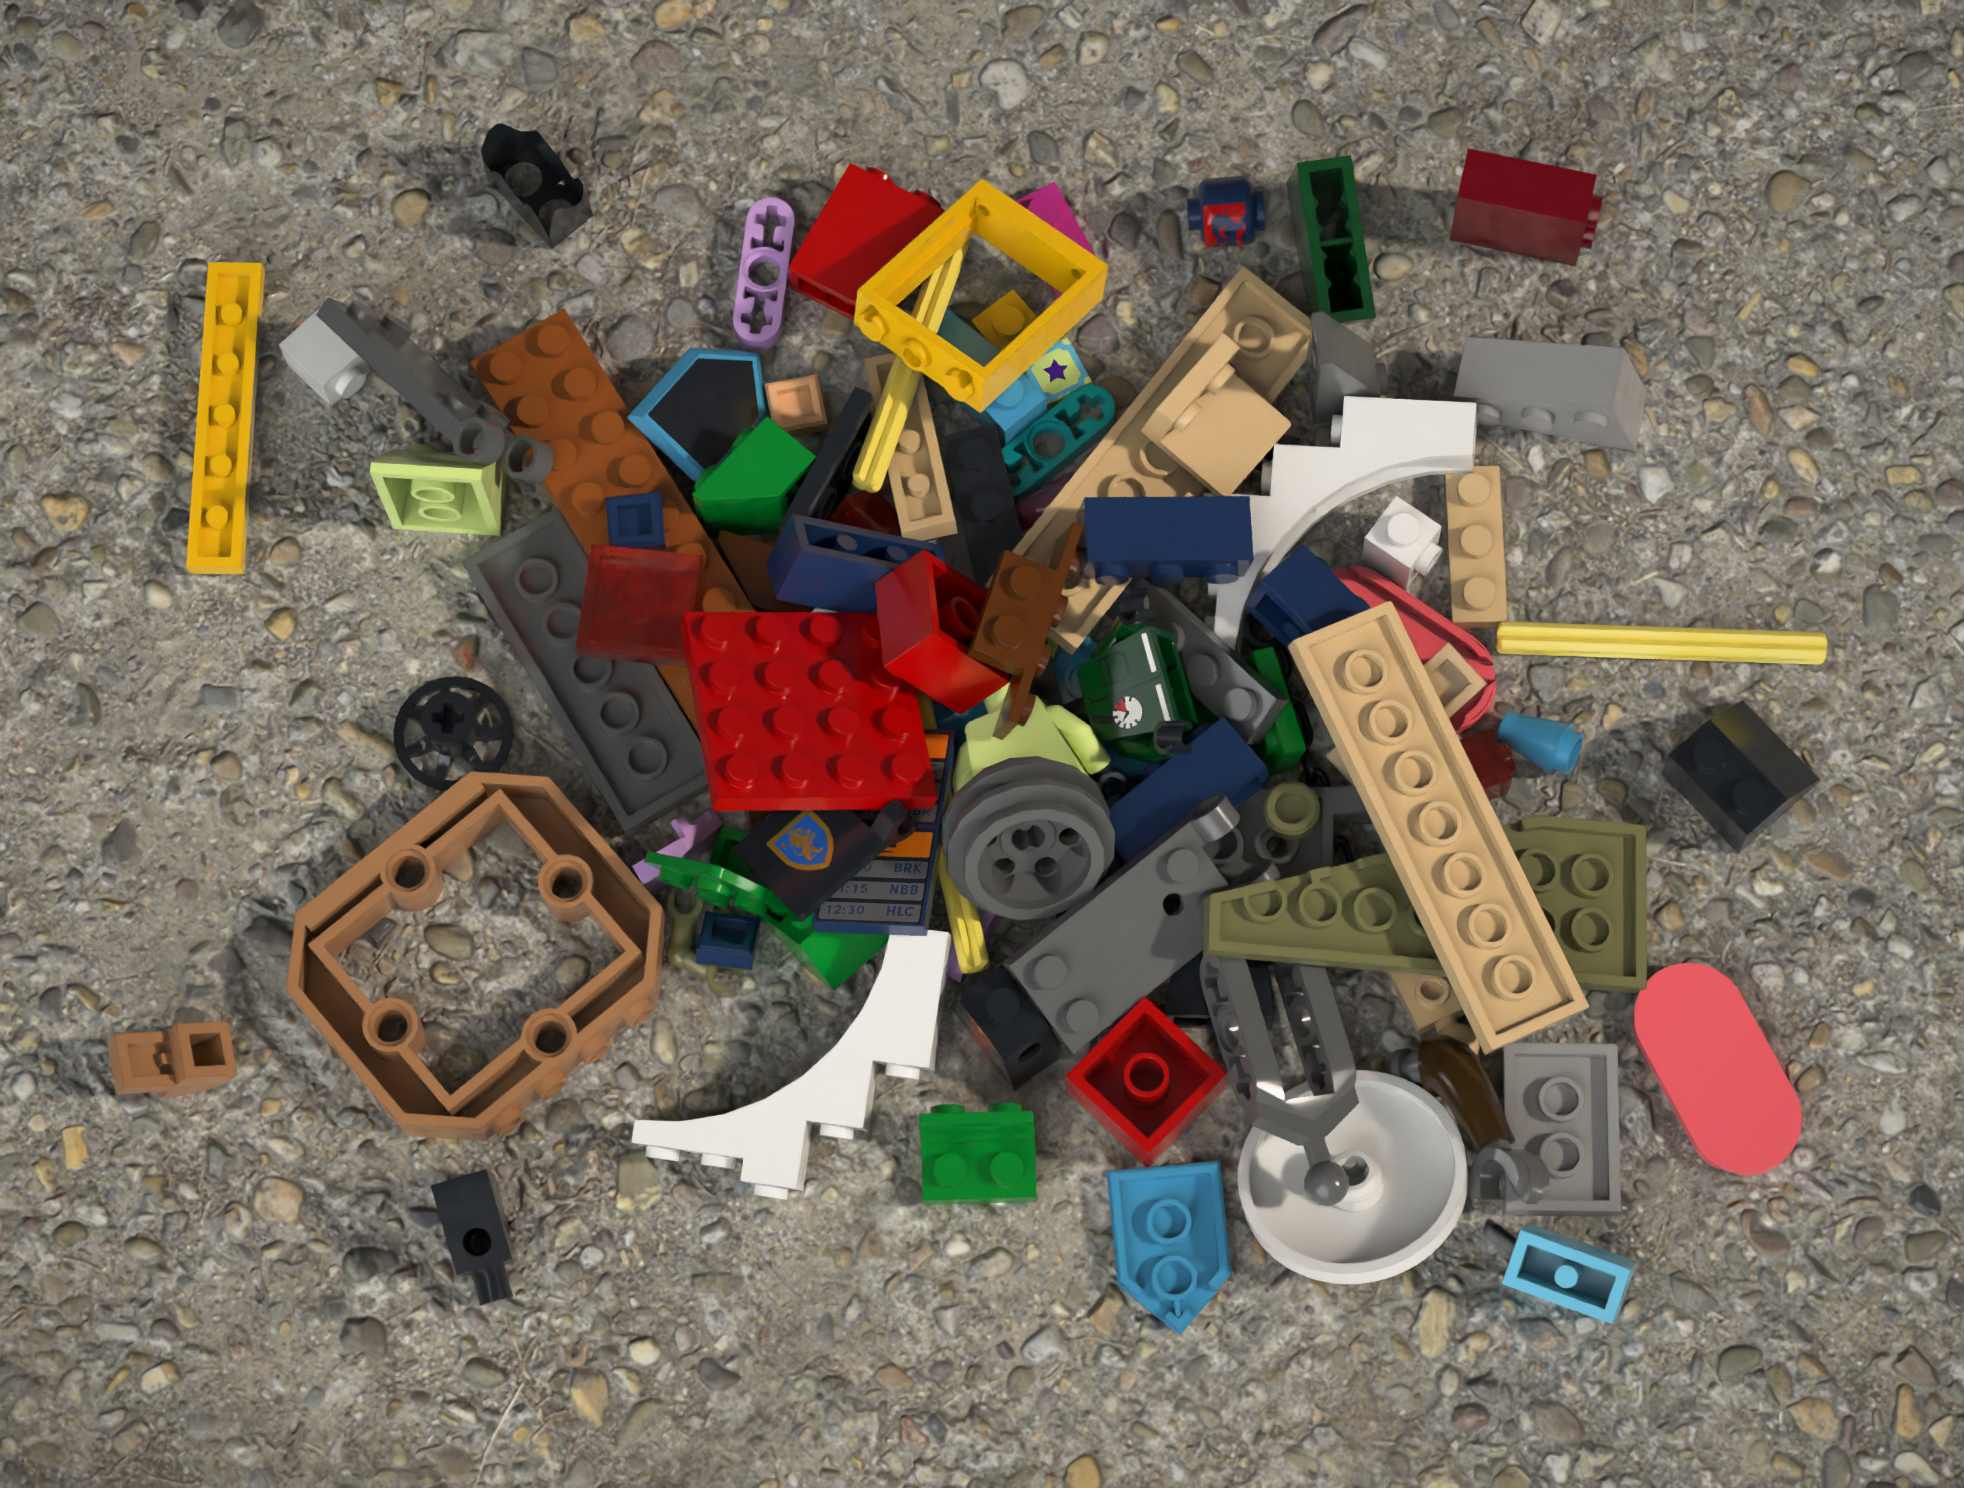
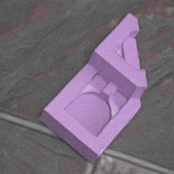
(691, 844)

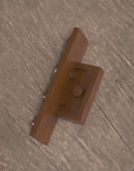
(1017, 619)

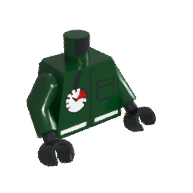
(1136, 687)

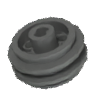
(1008, 843)

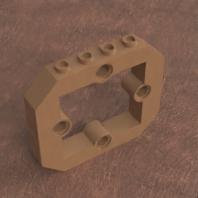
(431, 841)

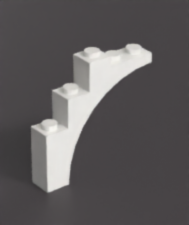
(1378, 445)
(774, 1134)

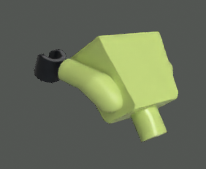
(1048, 733)

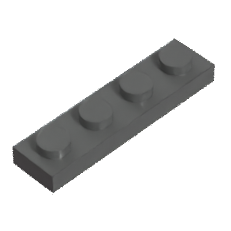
(1213, 668)

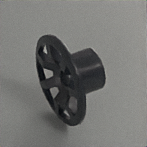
(451, 728)

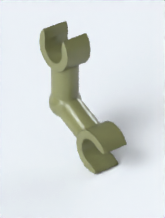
(681, 952)

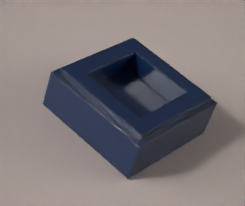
(636, 521)
(728, 940)

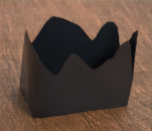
(509, 146)

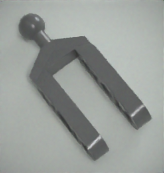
(1255, 1070)

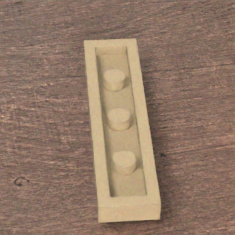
(916, 464)

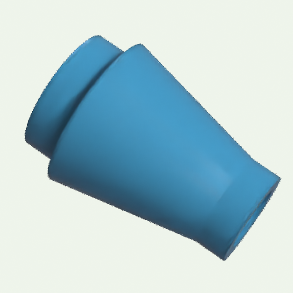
(1543, 741)

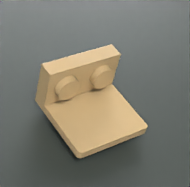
(1216, 422)

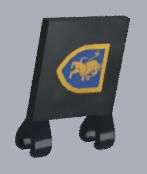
(816, 852)

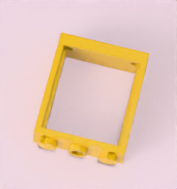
(1020, 236)

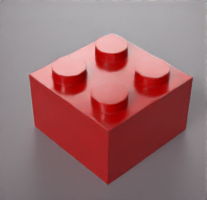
(926, 630)
(1146, 1082)

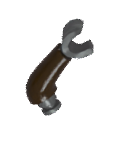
(1458, 1076)

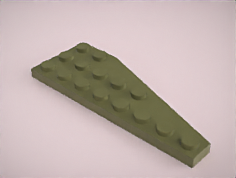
(1361, 918)

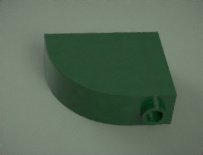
(1330, 239)

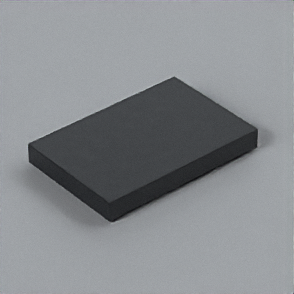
(833, 467)

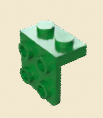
(720, 879)

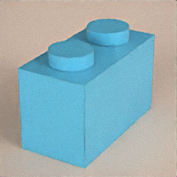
(1569, 1273)

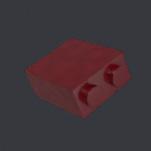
(1525, 207)

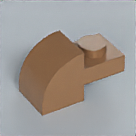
(173, 1061)

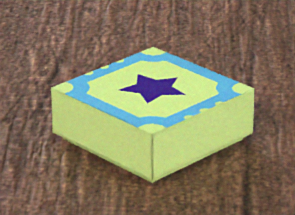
(1058, 373)

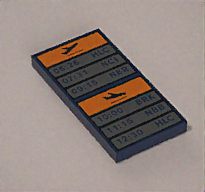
(899, 884)

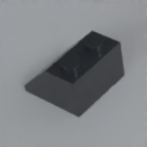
(1738, 774)

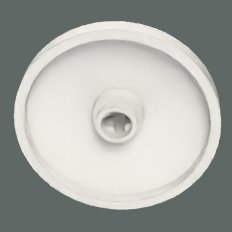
(1402, 1192)

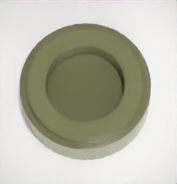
(1292, 810)

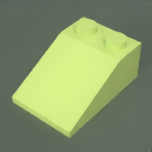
(440, 491)

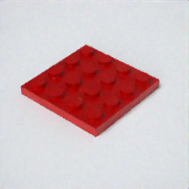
(803, 713)

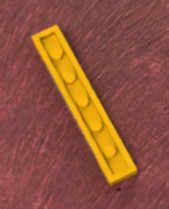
(225, 418)

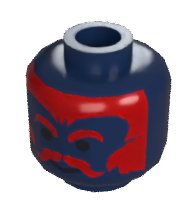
(1226, 211)

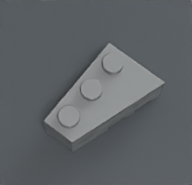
(1554, 389)

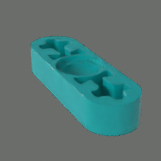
(1087, 430)

